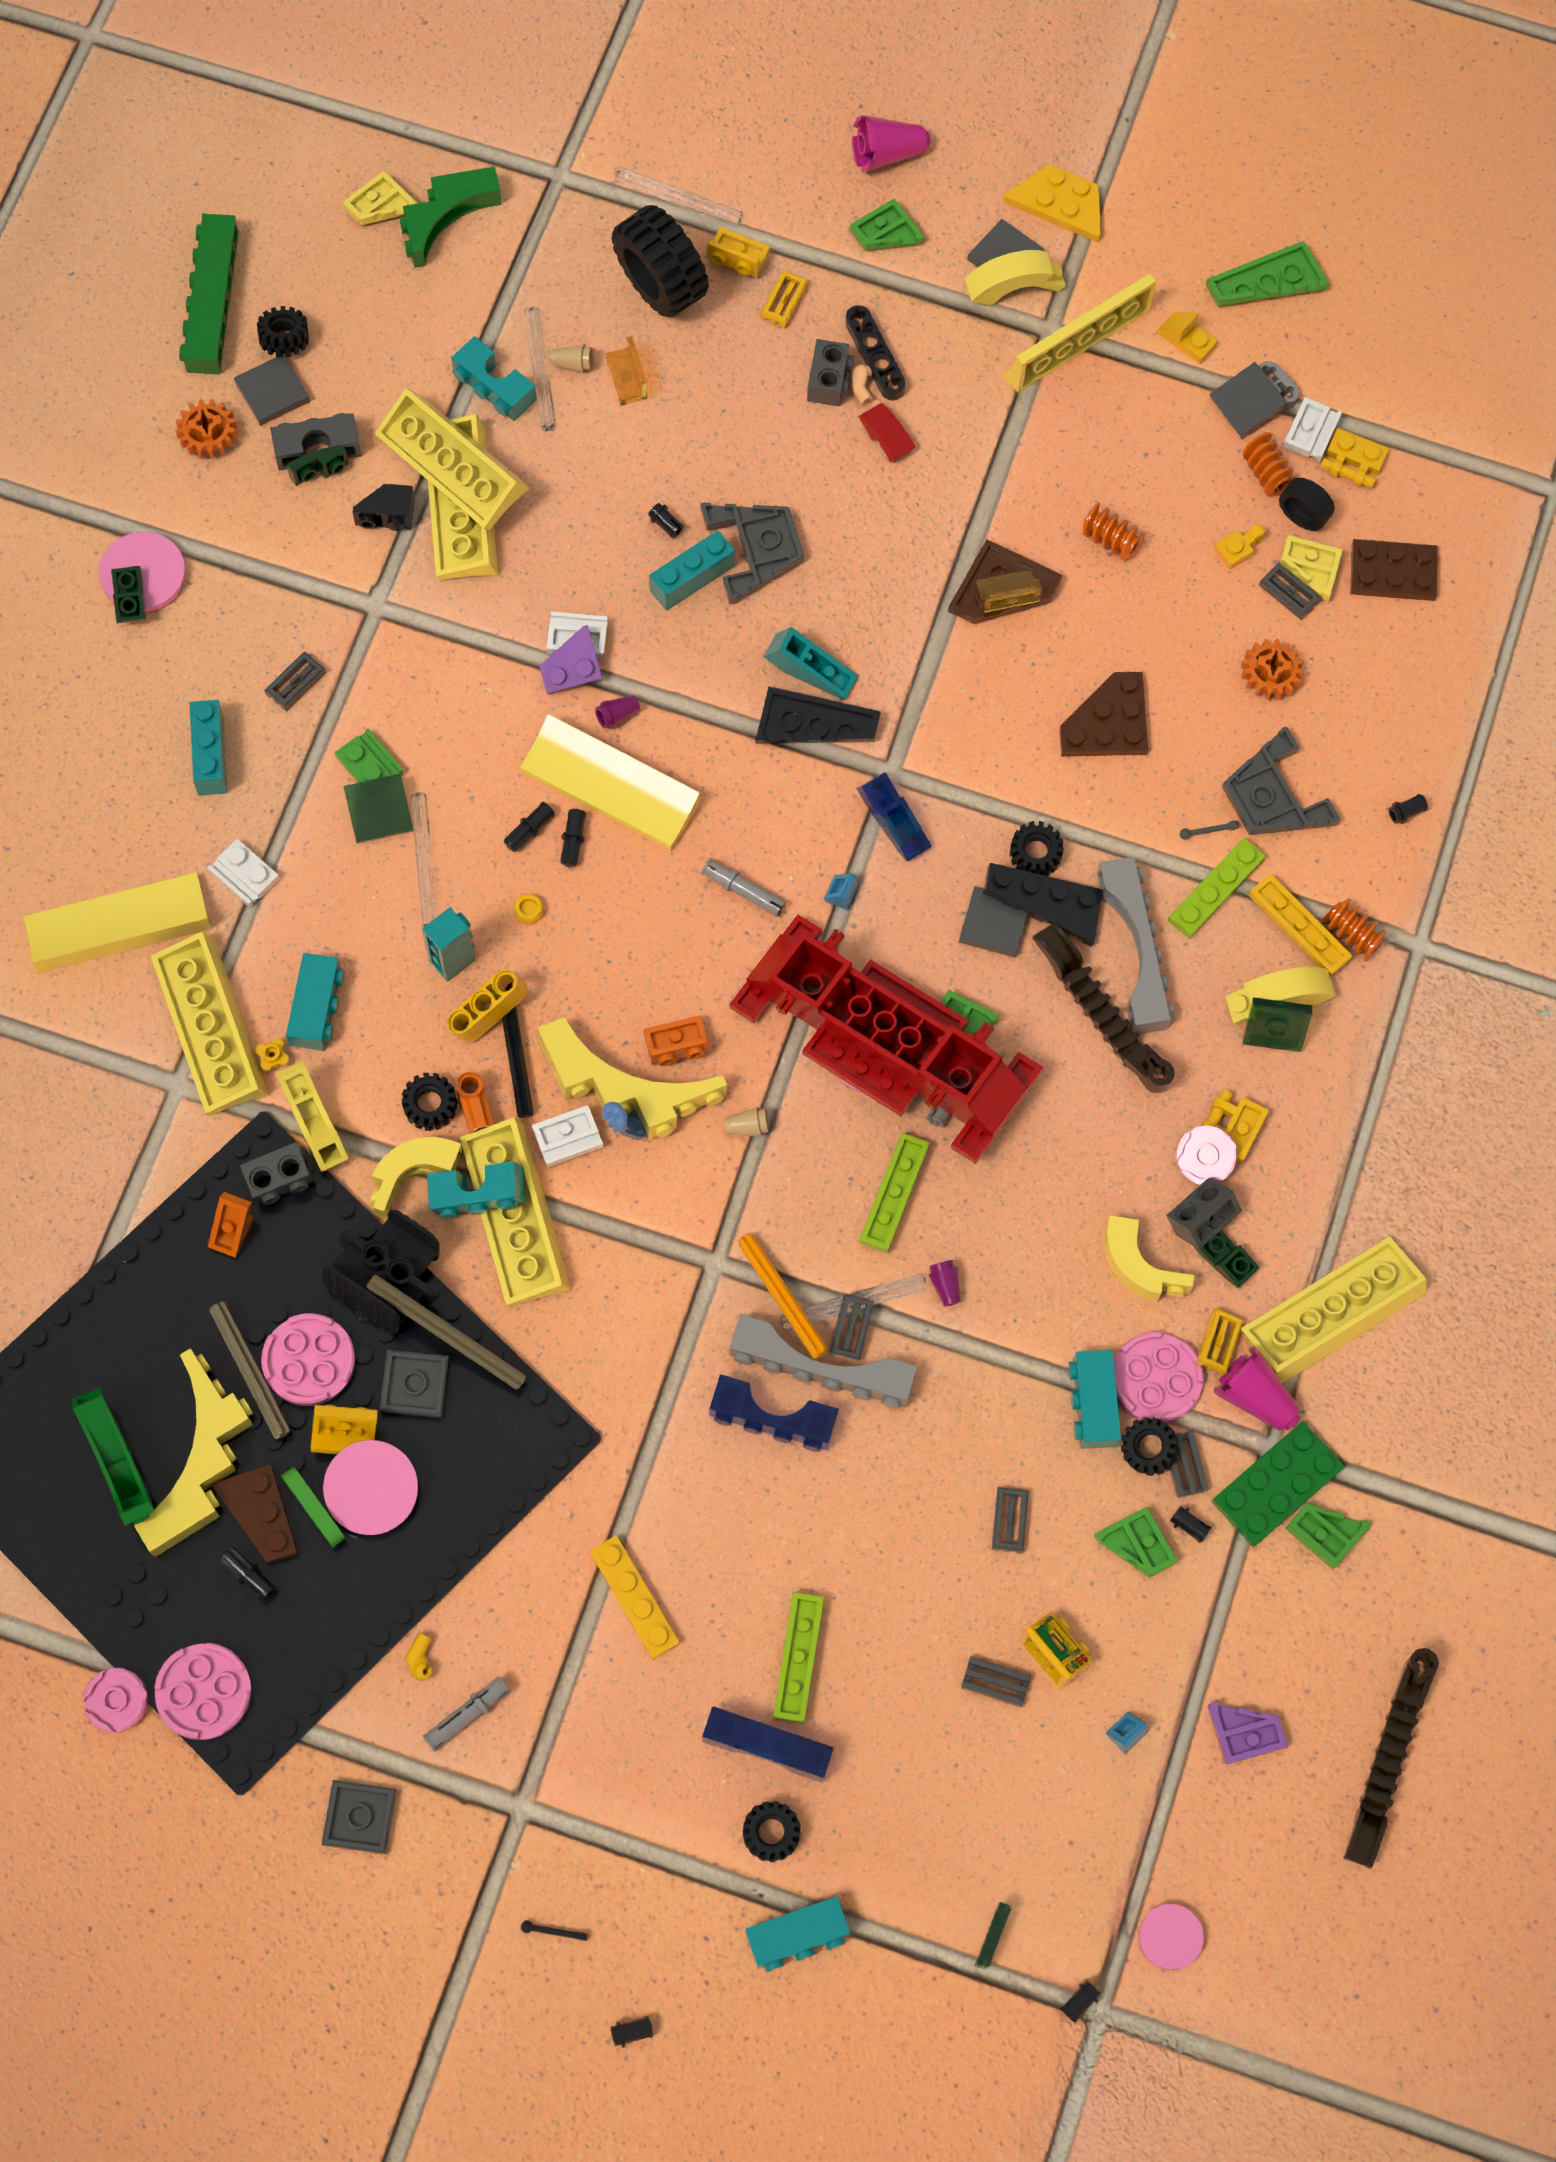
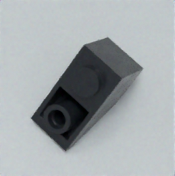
(386, 507)

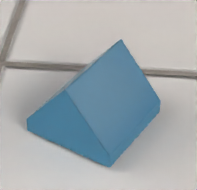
(842, 890)
(1127, 1732)

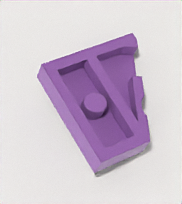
(572, 663)
(1245, 1733)

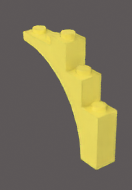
(655, 1102)
(188, 1505)

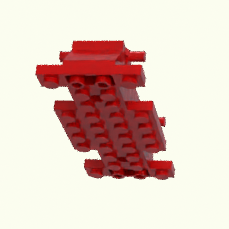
(888, 1035)

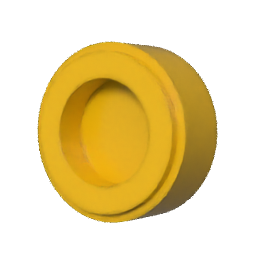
(528, 909)

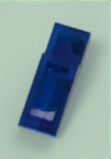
(894, 816)

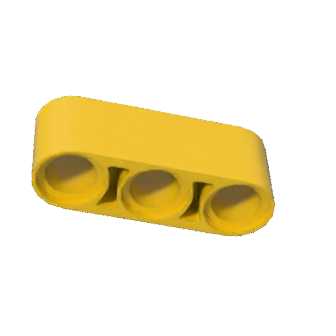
(501, 1003)

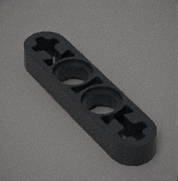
(875, 352)

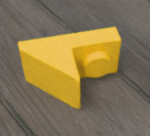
(1185, 335)

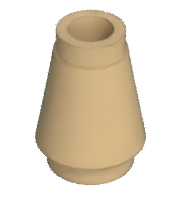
(574, 357)
(748, 1123)

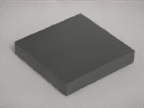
(1000, 241)
(271, 389)
(1248, 400)
(992, 925)
(414, 1384)
(359, 1817)

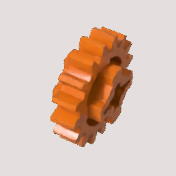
(220, 428)
(1285, 665)

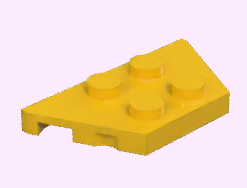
(1059, 200)

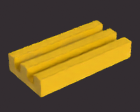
(775, 317)
(1211, 1363)

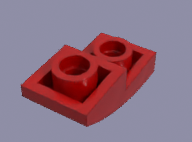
(891, 435)

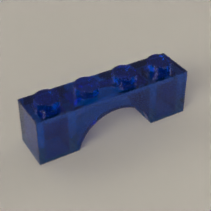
(810, 1425)
(767, 1742)

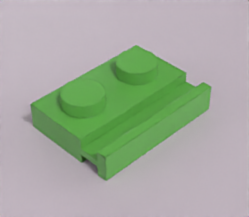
(367, 758)

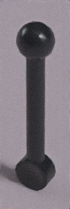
(527, 1926)

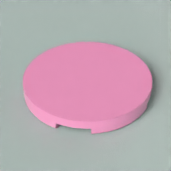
(160, 565)
(308, 1359)
(1157, 1377)
(370, 1487)
(202, 1691)

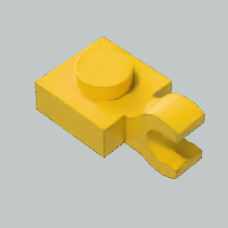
(1238, 547)

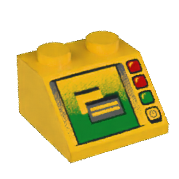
(1056, 1650)

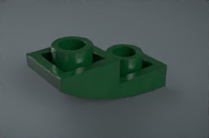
(326, 461)
(128, 594)
(1228, 1259)

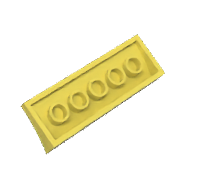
(1081, 334)
(450, 459)
(459, 542)
(610, 782)
(116, 922)
(209, 1024)
(519, 1238)
(1336, 1309)

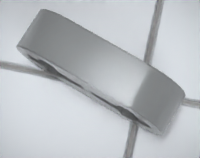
(1281, 382)

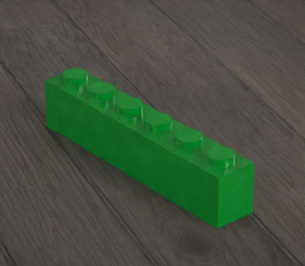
(210, 294)

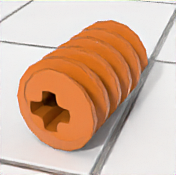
(1266, 464)
(1111, 533)
(1354, 928)

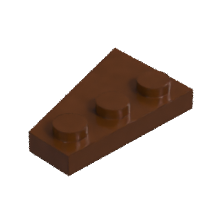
(260, 1512)

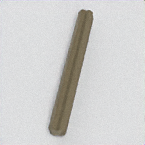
(250, 1370)

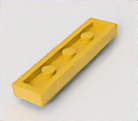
(1300, 925)
(634, 1597)

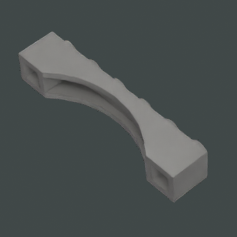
(1122, 890)
(884, 1380)

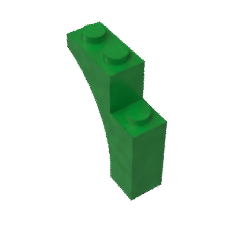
(449, 200)
(113, 1456)

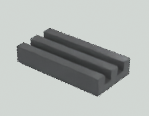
(1286, 594)
(287, 703)
(851, 1325)
(1203, 1486)
(1007, 1546)
(1024, 1678)

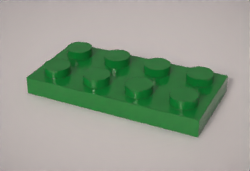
(1278, 1484)

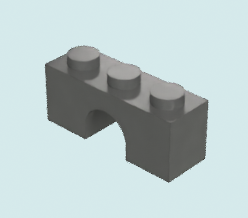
(294, 439)

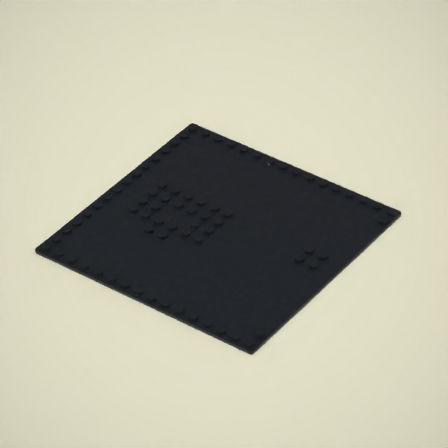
(331, 1606)

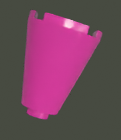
(886, 142)
(1258, 1391)

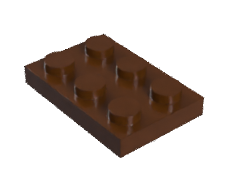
(1393, 569)

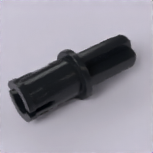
(529, 827)
(573, 837)
(247, 1574)

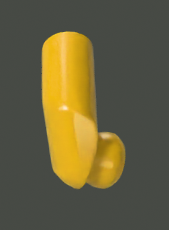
(417, 1660)

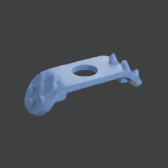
(627, 1124)

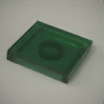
(378, 808)
(1277, 1024)

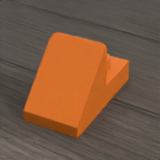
(230, 1224)

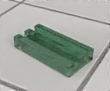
(993, 1936)

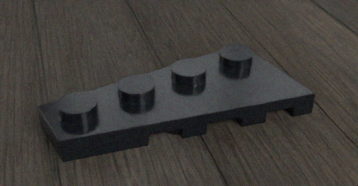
(810, 719)
(1047, 899)

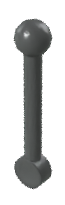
(1186, 833)

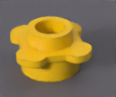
(267, 1062)

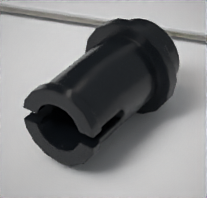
(661, 516)
(1402, 811)
(1190, 1524)
(1080, 2001)
(631, 2031)

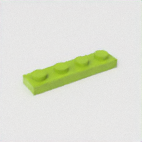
(1216, 888)
(894, 1192)
(798, 1658)

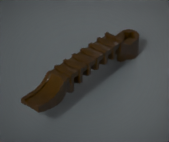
(1068, 968)
(1390, 1753)

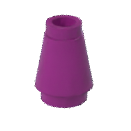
(615, 711)
(946, 1282)

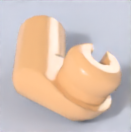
(857, 384)

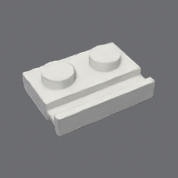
(1312, 429)
(565, 625)
(243, 873)
(567, 1136)

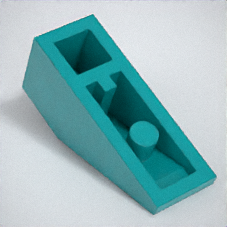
(809, 663)

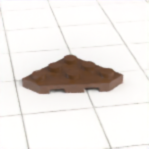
(996, 561)
(1109, 720)

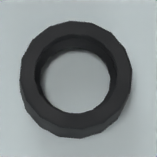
(1306, 504)

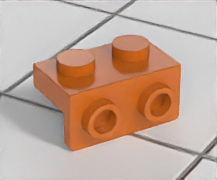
(676, 1041)

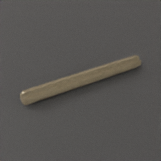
(446, 1332)

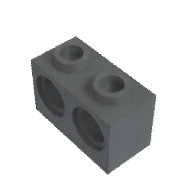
(829, 373)
(275, 1165)
(1204, 1213)

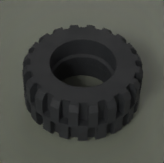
(660, 261)

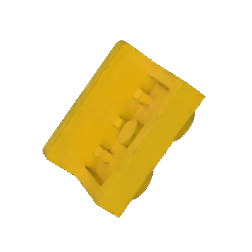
(737, 252)
(340, 1427)

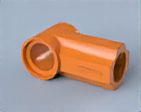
(476, 1104)

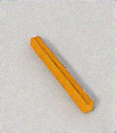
(782, 1296)

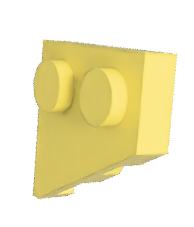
(377, 200)
(1312, 564)

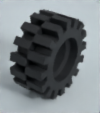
(283, 342)
(1036, 833)
(429, 1084)
(1158, 1463)
(786, 1817)

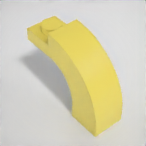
(1012, 272)
(1295, 985)
(311, 1116)
(407, 1160)
(1133, 1270)

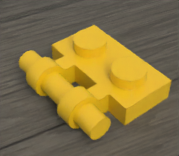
(1356, 452)
(1244, 1122)

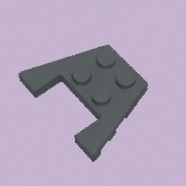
(767, 541)
(1264, 797)

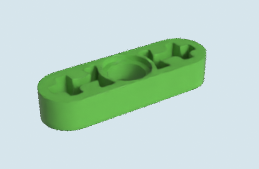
(313, 1507)

